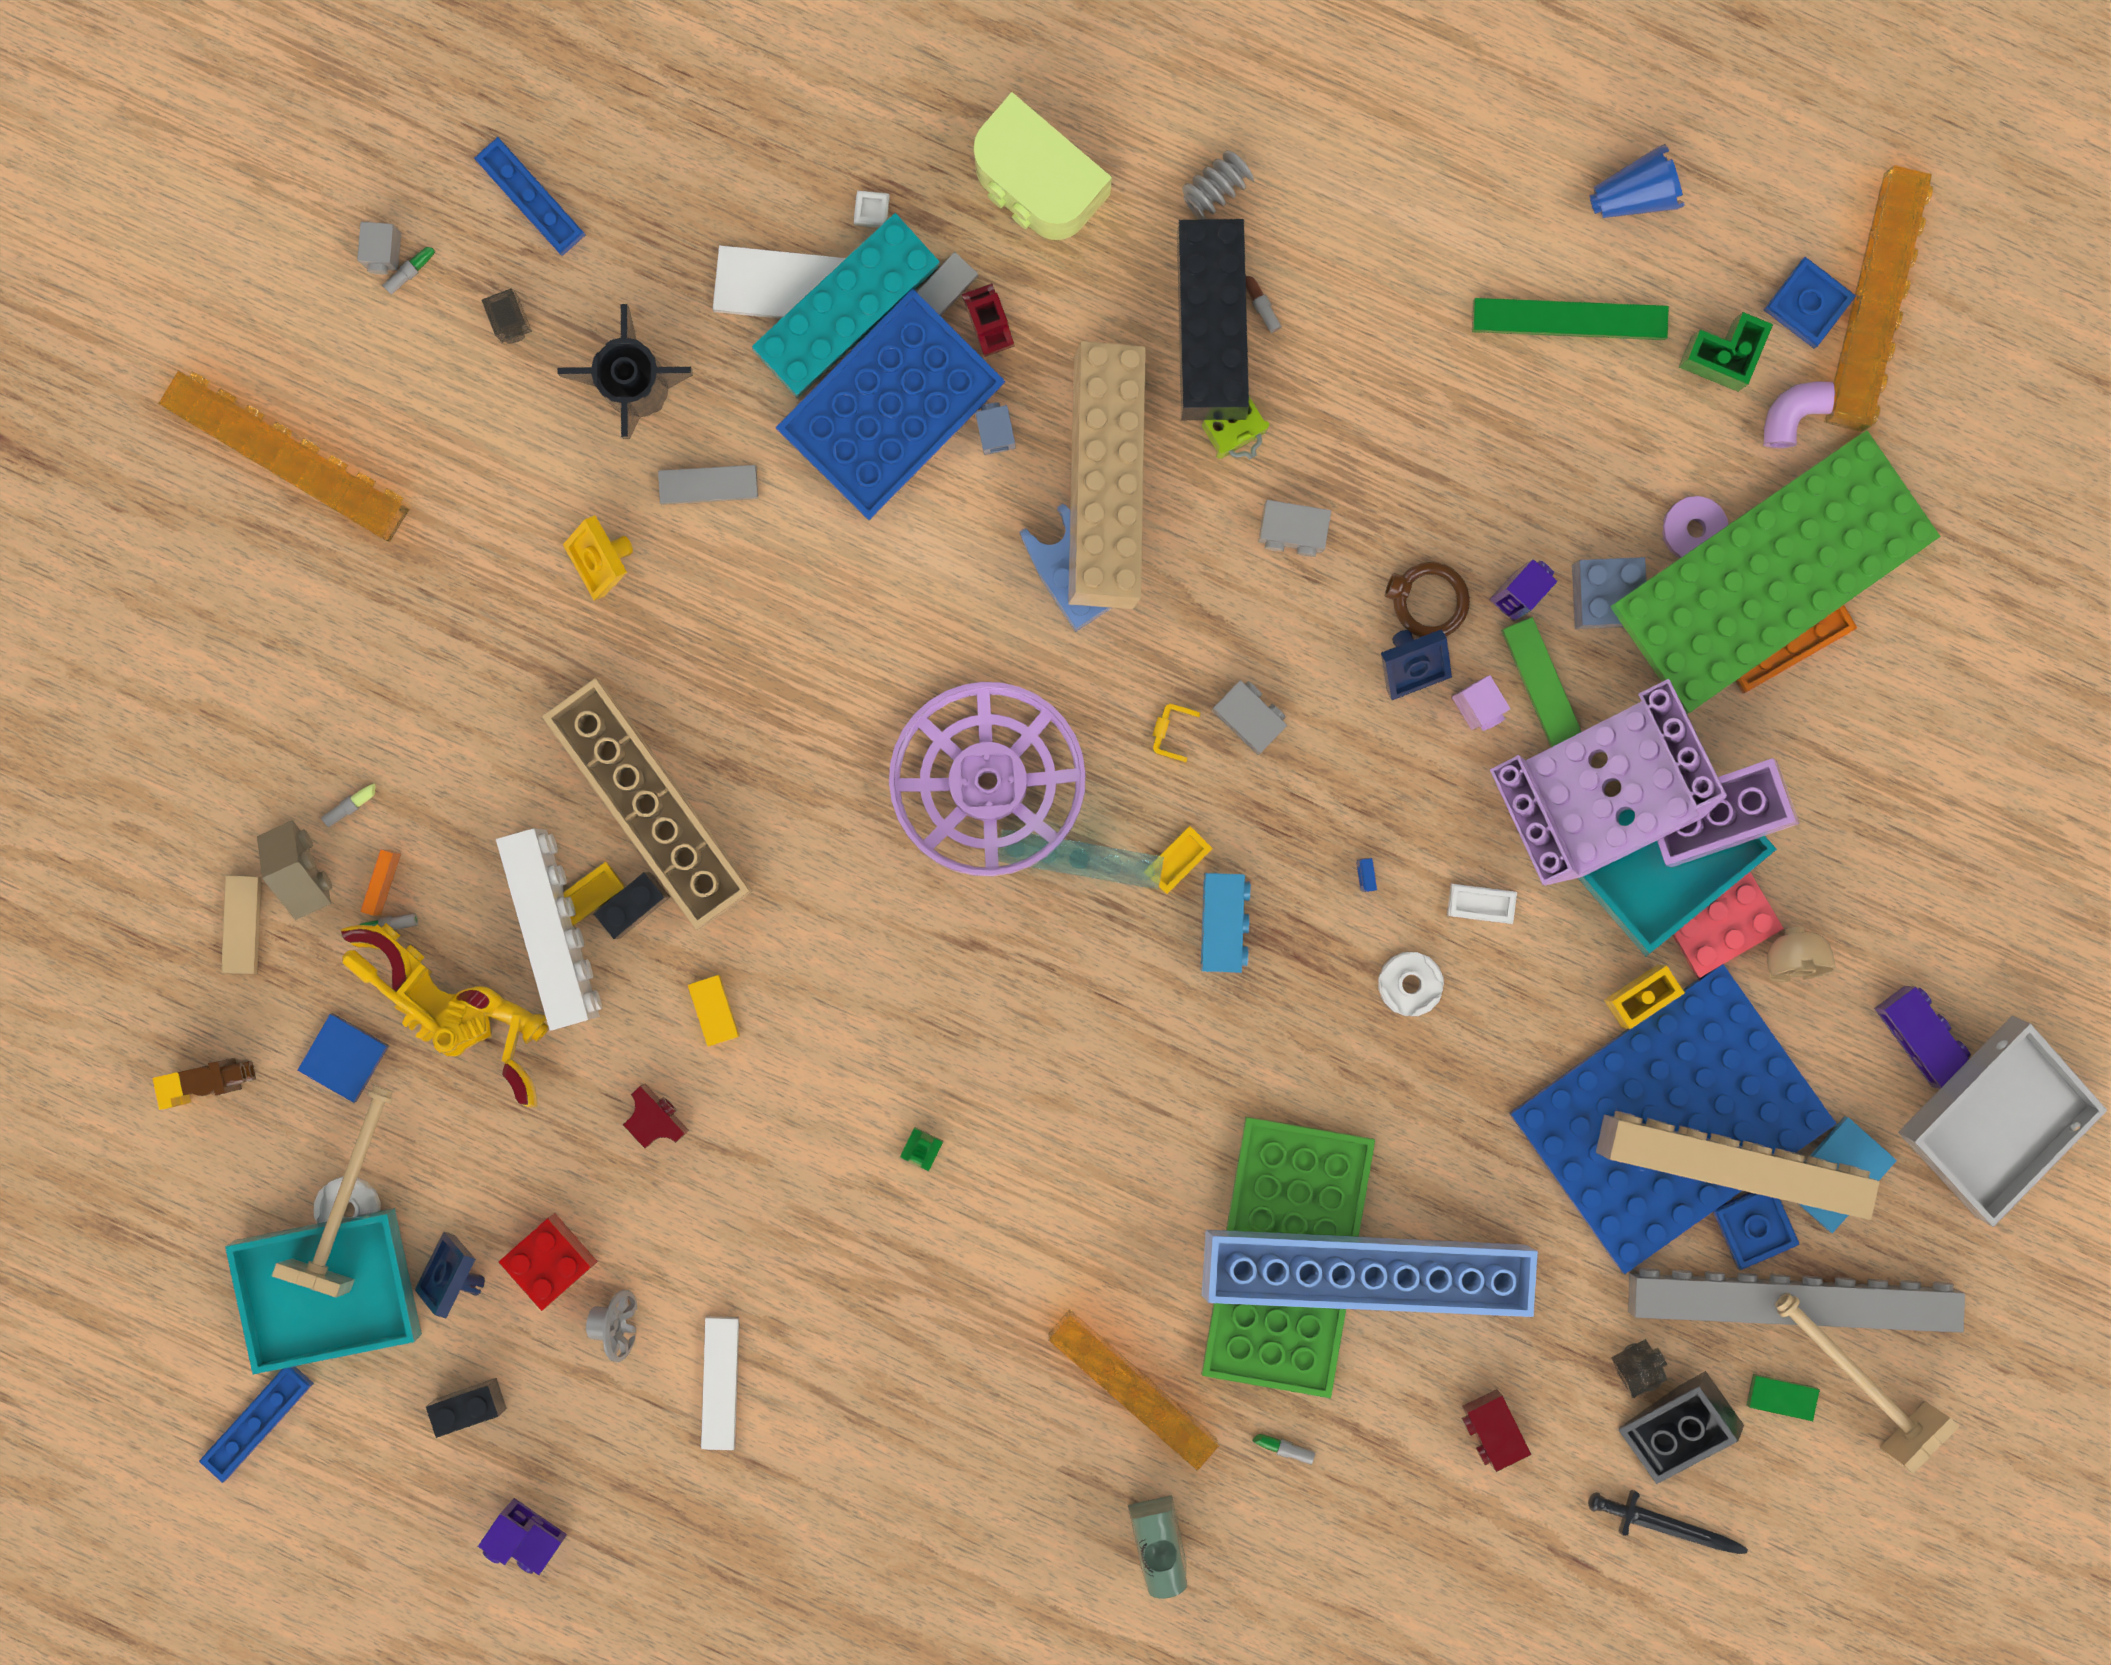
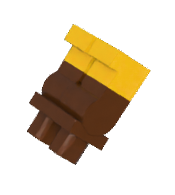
(216, 1078)

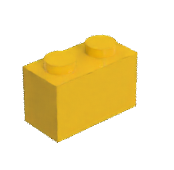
(1644, 996)

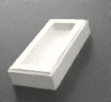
(1481, 903)

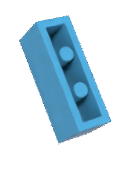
(1224, 922)

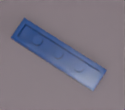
(529, 196)
(256, 1422)

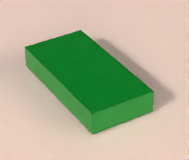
(1783, 1397)

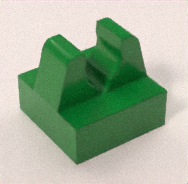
(921, 1149)

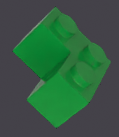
(1728, 359)

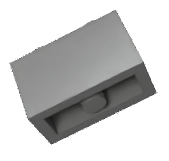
(1294, 528)
(1250, 716)

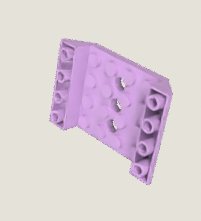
(1563, 802)

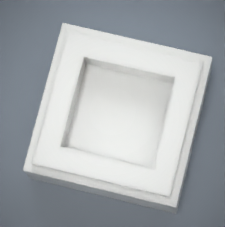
(871, 208)

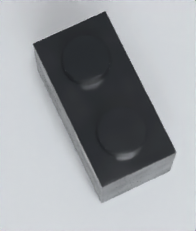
(631, 905)
(466, 1407)

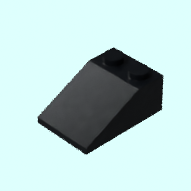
(1682, 1428)

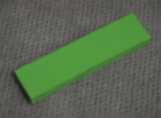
(1541, 681)

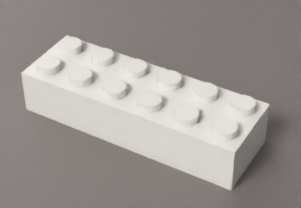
(547, 927)

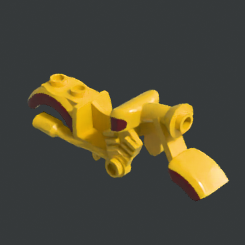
(448, 1019)

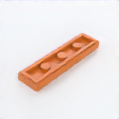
(1814, 639)

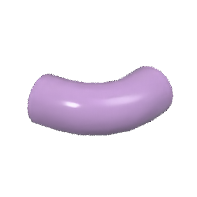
(1791, 407)

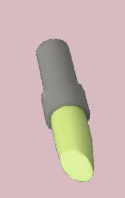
(349, 805)

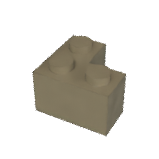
(292, 870)

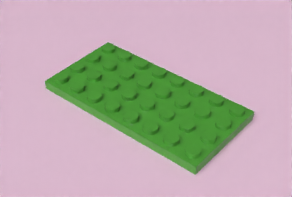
(1292, 1184)

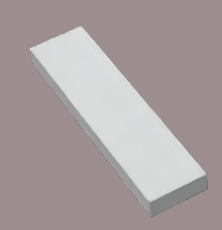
(720, 1383)

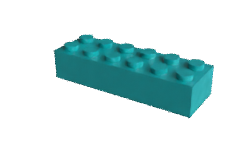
(845, 305)

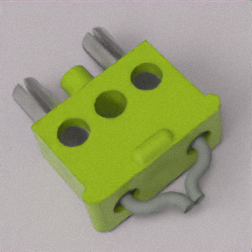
(1237, 434)

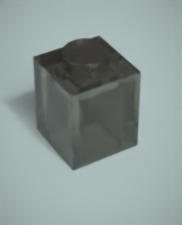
(507, 316)

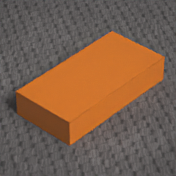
(380, 882)

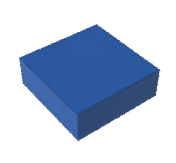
(1366, 875)

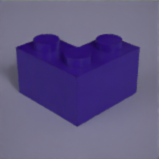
(522, 1535)

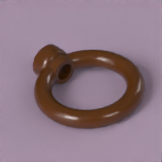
(1400, 587)

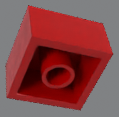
(548, 1261)

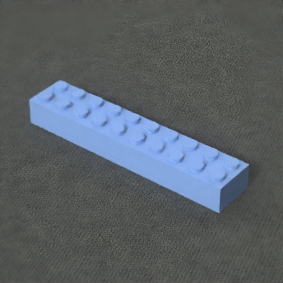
(1369, 1273)

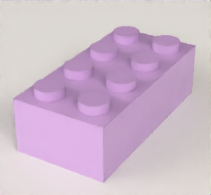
(1753, 808)

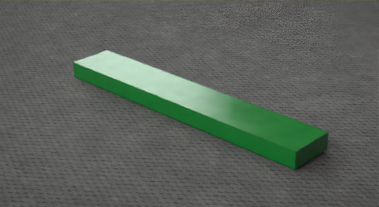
(1570, 319)

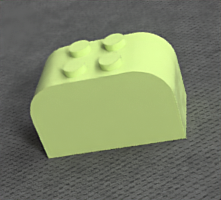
(1037, 172)

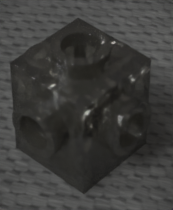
(1640, 1367)

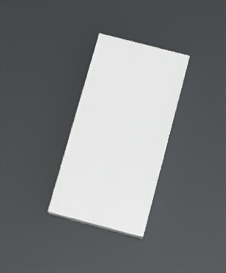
(766, 280)

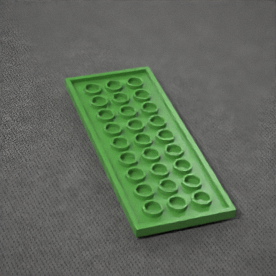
(1775, 571)

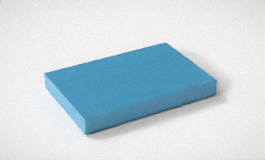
(1853, 1147)

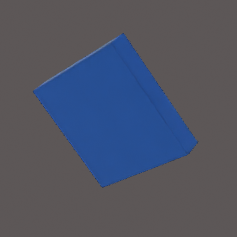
(1809, 302)
(343, 1058)
(1755, 1228)

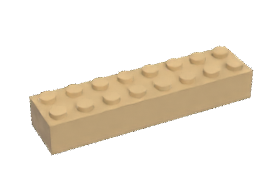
(1107, 475)
(647, 803)
(1738, 1167)

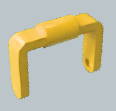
(1161, 728)

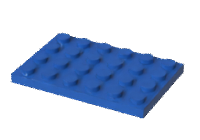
(890, 404)

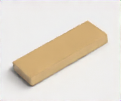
(241, 924)

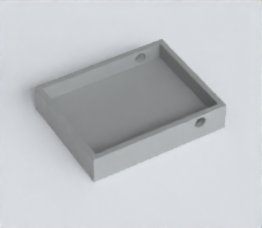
(2002, 1120)

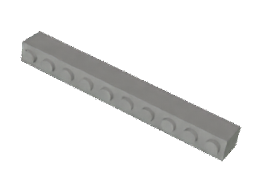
(1825, 1303)

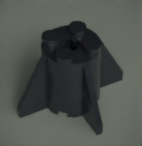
(628, 376)

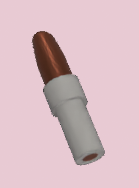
(1262, 304)

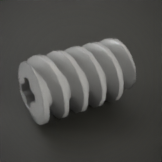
(1215, 183)

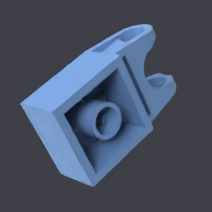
(1053, 569)

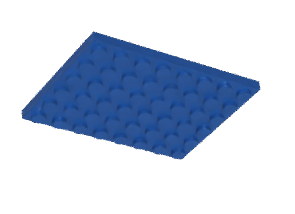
(1692, 1065)

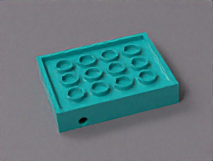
(1657, 899)
(301, 1326)

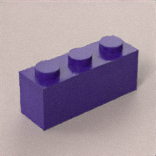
(1524, 589)
(1923, 1035)

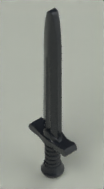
(1633, 1514)

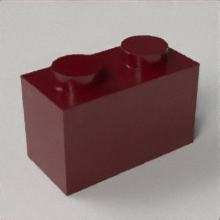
(1496, 1431)

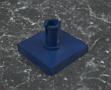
(1415, 663)
(447, 1275)

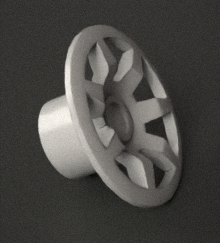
(610, 1324)

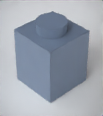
(995, 428)

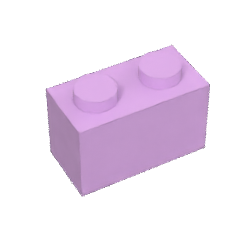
(1481, 704)

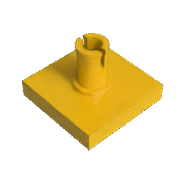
(597, 557)

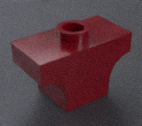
(988, 320)
(653, 1118)

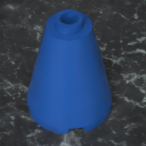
(1640, 187)

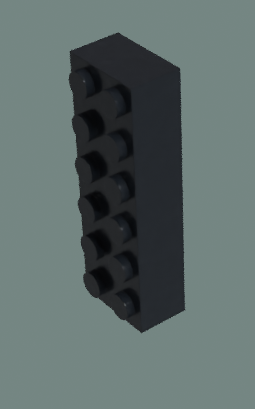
(1212, 319)

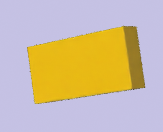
(1182, 858)
(593, 891)
(713, 1010)

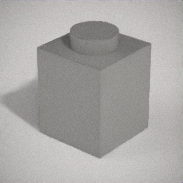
(379, 247)

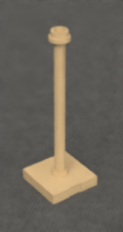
(316, 1273)
(1917, 1435)

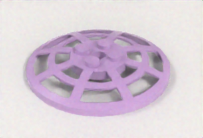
(982, 759)

